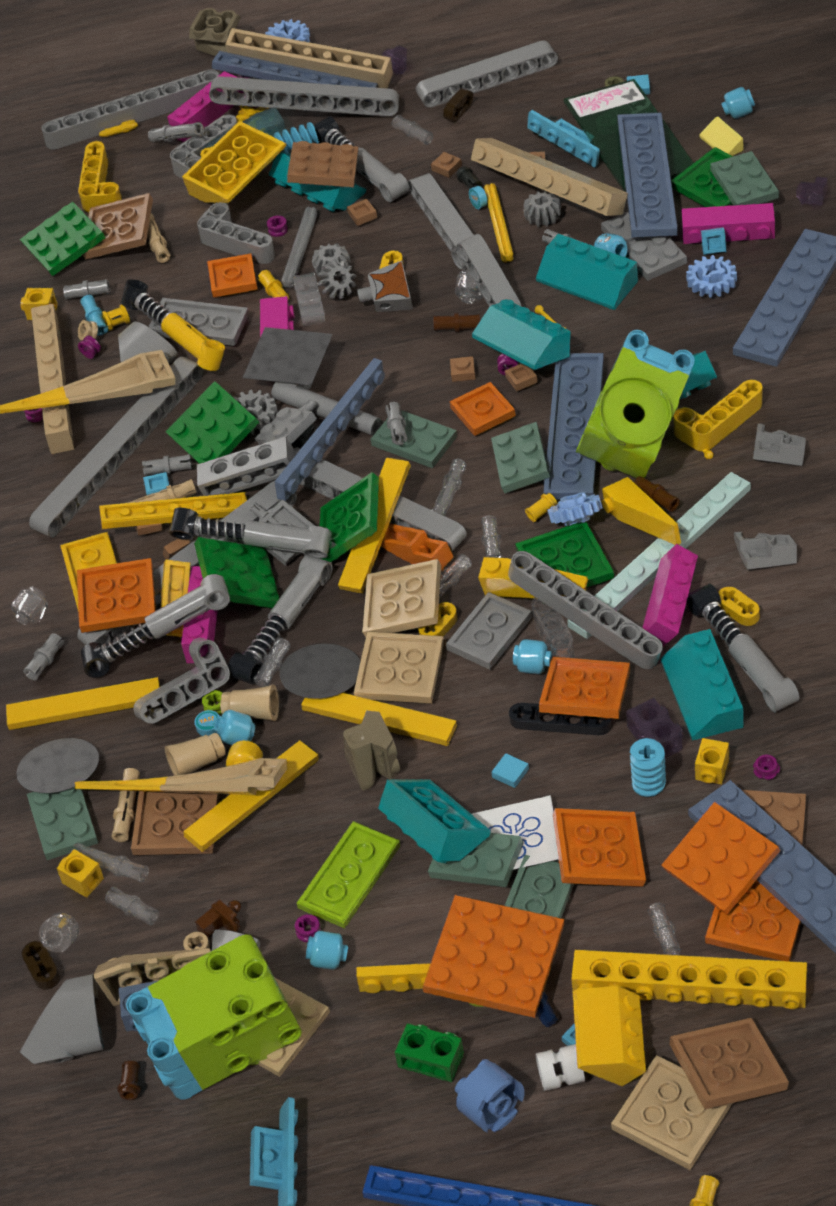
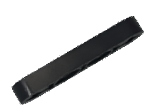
(559, 722)

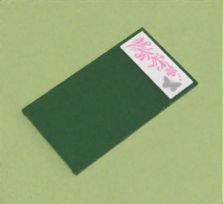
(597, 117)

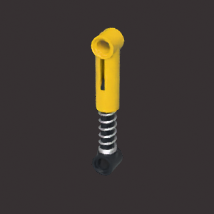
(206, 350)

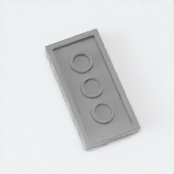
(653, 254)
(214, 321)

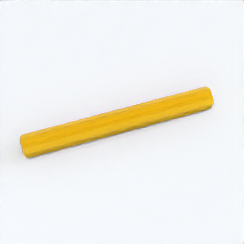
(499, 223)

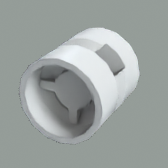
(568, 1062)

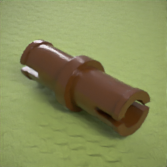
(456, 322)
(658, 494)

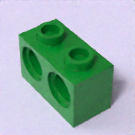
(427, 1058)

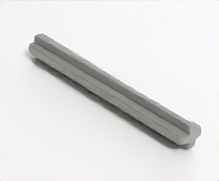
(299, 246)

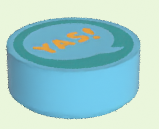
(478, 197)
(205, 722)

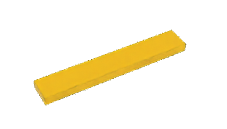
(162, 510)
(364, 554)
(78, 704)
(397, 719)
(238, 807)

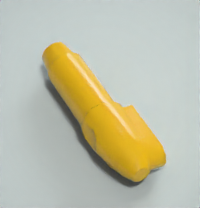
(125, 127)

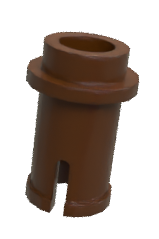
(129, 1085)

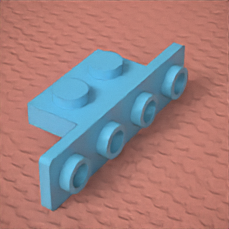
(565, 136)
(273, 1156)

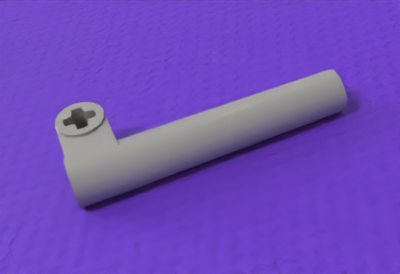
(298, 395)

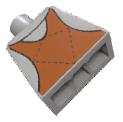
(387, 289)

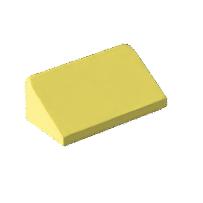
(722, 136)

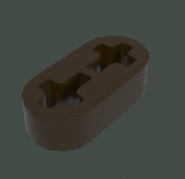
(458, 105)
(36, 967)

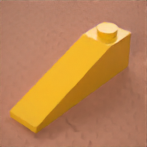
(638, 510)
(495, 579)

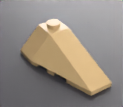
(140, 969)

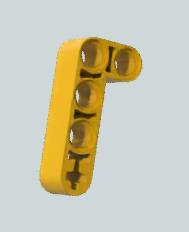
(93, 185)
(723, 418)

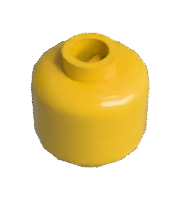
(243, 752)

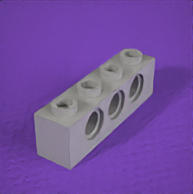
(245, 468)

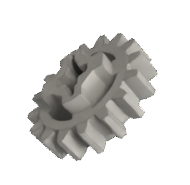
(256, 406)

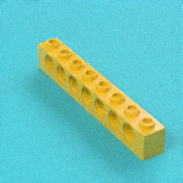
(703, 972)

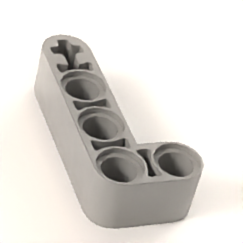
(188, 153)
(220, 233)
(484, 269)
(180, 685)

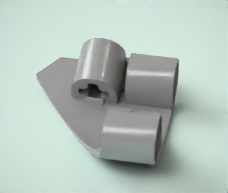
(141, 339)
(67, 1024)

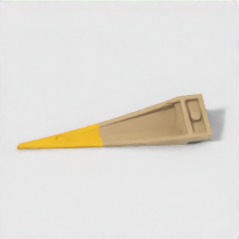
(128, 378)
(234, 779)

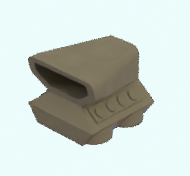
(212, 30)
(370, 750)

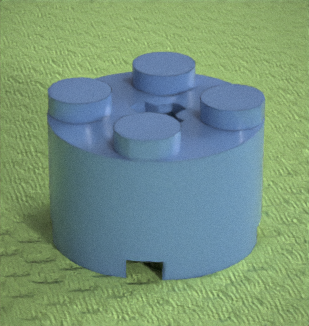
(489, 1096)

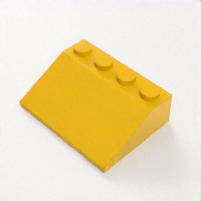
(231, 164)

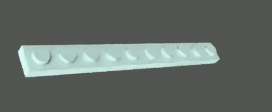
(691, 526)

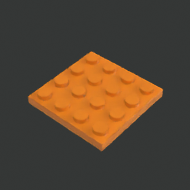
(494, 956)

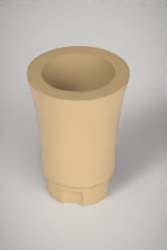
(256, 702)
(194, 754)

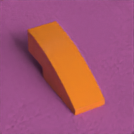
(415, 545)

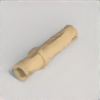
(157, 242)
(178, 491)
(121, 828)

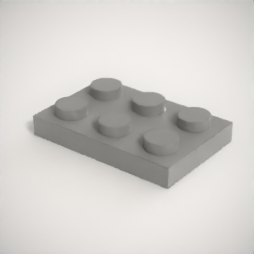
(489, 630)

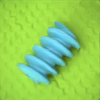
(303, 134)
(647, 767)

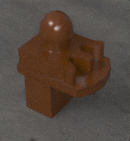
(219, 916)

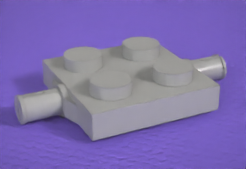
(288, 423)
(283, 515)

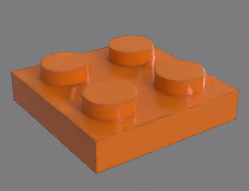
(232, 275)
(482, 408)

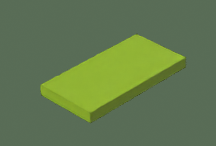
(348, 874)

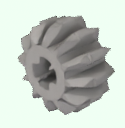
(542, 209)
(329, 253)
(339, 272)

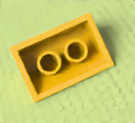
(609, 1033)

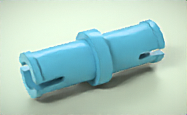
(94, 313)

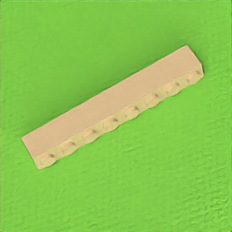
(311, 56)
(549, 176)
(52, 376)

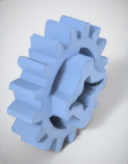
(290, 30)
(711, 276)
(575, 508)

